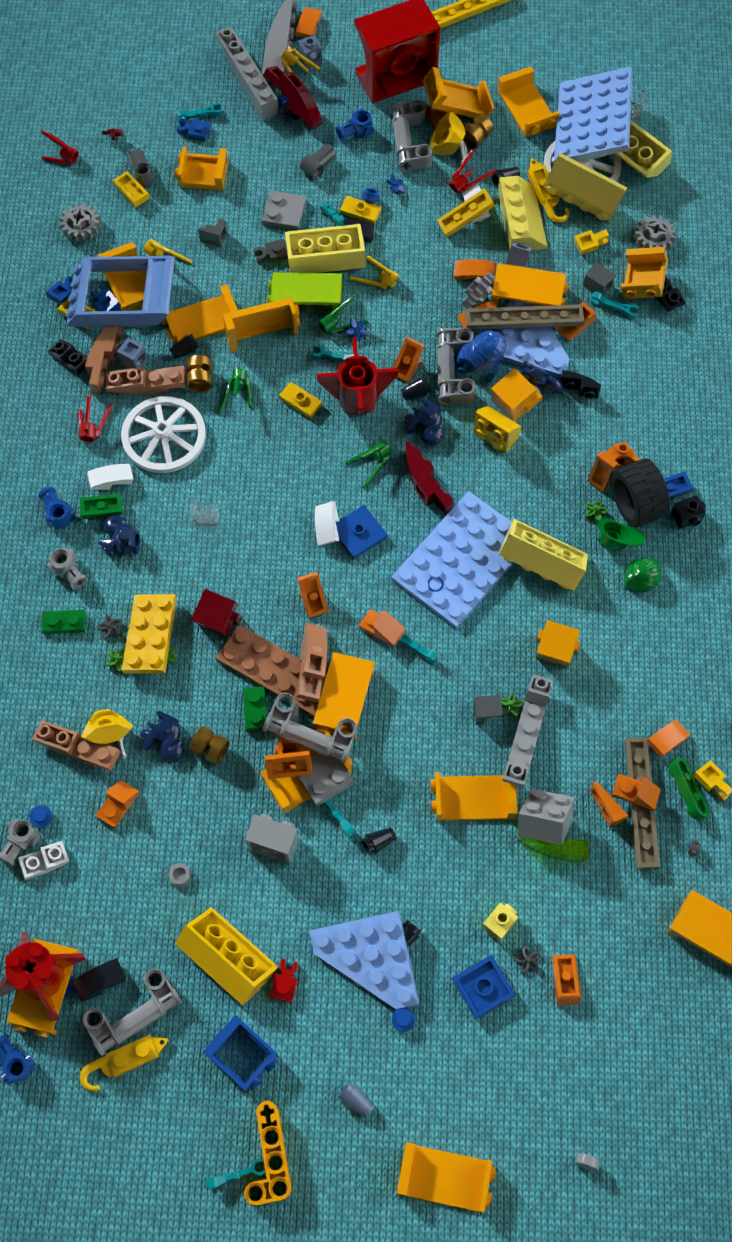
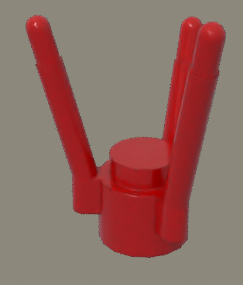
(68, 154)
(460, 181)
(87, 430)

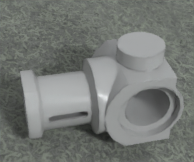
(68, 568)
(17, 843)

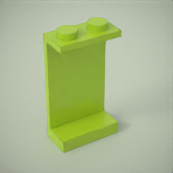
(307, 288)

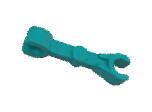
(212, 110)
(328, 209)
(598, 299)
(324, 354)
(429, 655)
(346, 827)
(217, 1181)

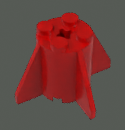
(357, 383)
(36, 972)

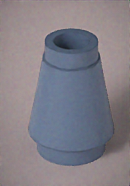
(355, 1100)

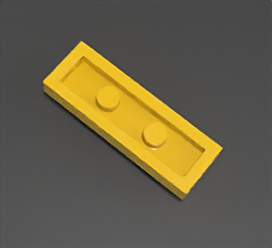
(466, 212)

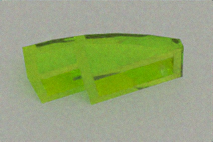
(569, 851)

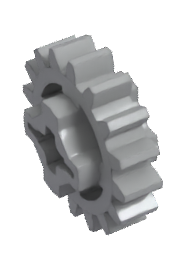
(80, 222)
(654, 233)
(478, 290)

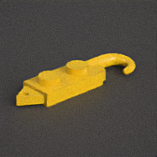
(537, 175)

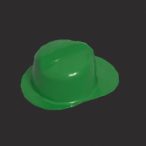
(617, 535)

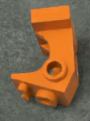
(605, 463)
(288, 752)

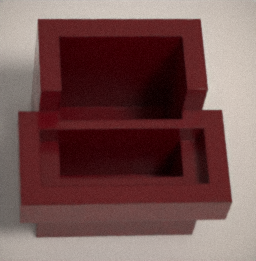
(216, 613)

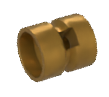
(477, 130)
(199, 373)
(208, 744)

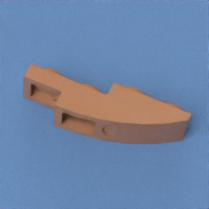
(102, 352)
(142, 382)
(313, 662)
(74, 746)

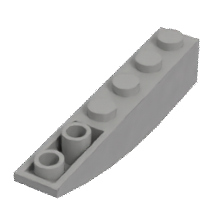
(279, 37)
(248, 74)

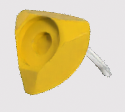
(449, 137)
(106, 728)

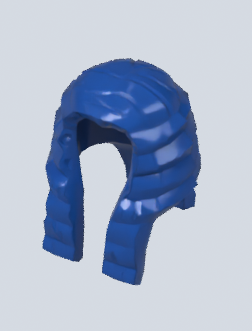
(484, 353)

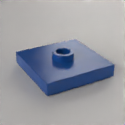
(360, 532)
(483, 987)

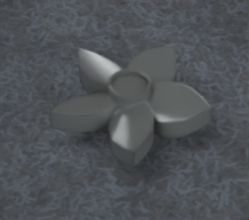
(110, 626)
(527, 959)

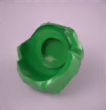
(642, 575)

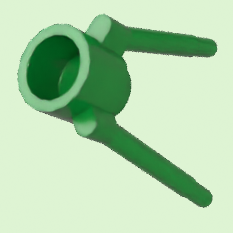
(329, 322)
(238, 381)
(378, 452)

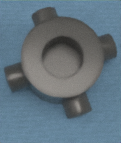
(694, 848)

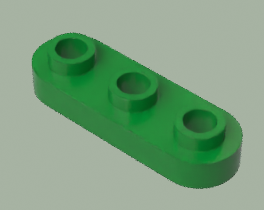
(688, 789)

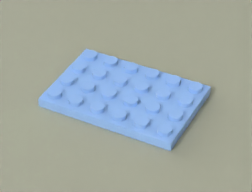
(594, 115)
(461, 553)

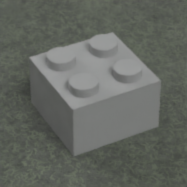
(546, 816)
(272, 838)

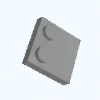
(284, 210)
(327, 779)

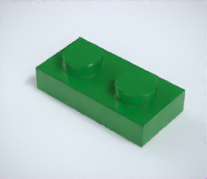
(101, 506)
(63, 621)
(254, 708)

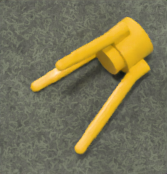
(291, 56)
(153, 248)
(387, 276)

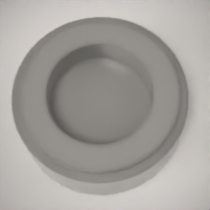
(179, 875)
(587, 1162)

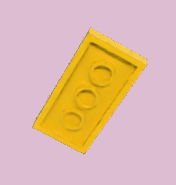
(149, 634)

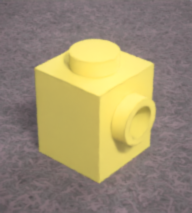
(500, 921)

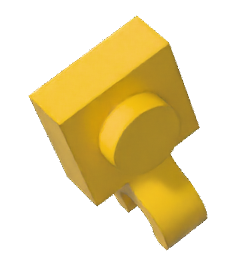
(589, 241)
(712, 777)

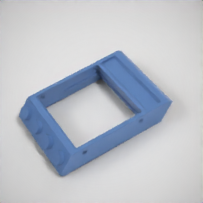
(156, 292)

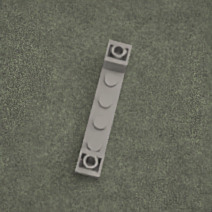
(527, 731)

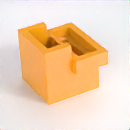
(515, 395)
(557, 643)

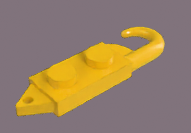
(124, 1059)

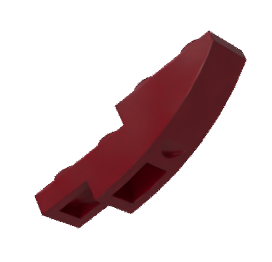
(300, 98)
(421, 476)

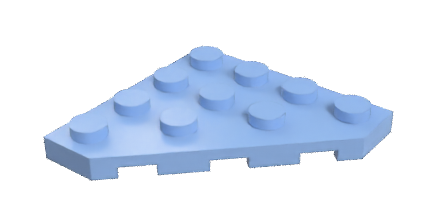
(534, 345)
(372, 955)

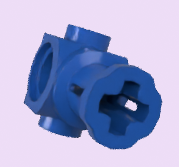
(358, 125)
(55, 508)
(11, 1059)

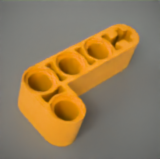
(270, 1151)

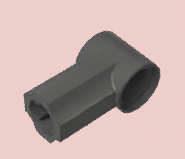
(315, 164)
(141, 168)

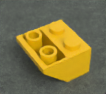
(496, 428)

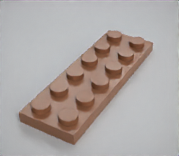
(265, 665)

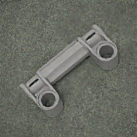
(415, 156)
(446, 348)
(336, 746)
(163, 999)

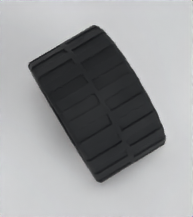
(640, 492)

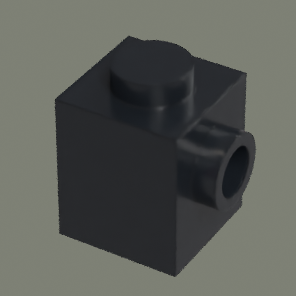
(689, 512)

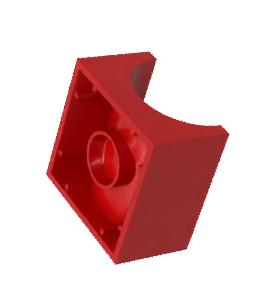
(398, 48)

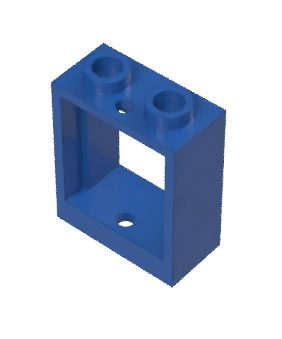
(224, 1037)

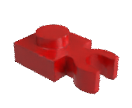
(284, 985)

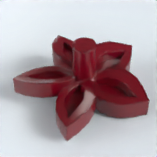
(113, 132)

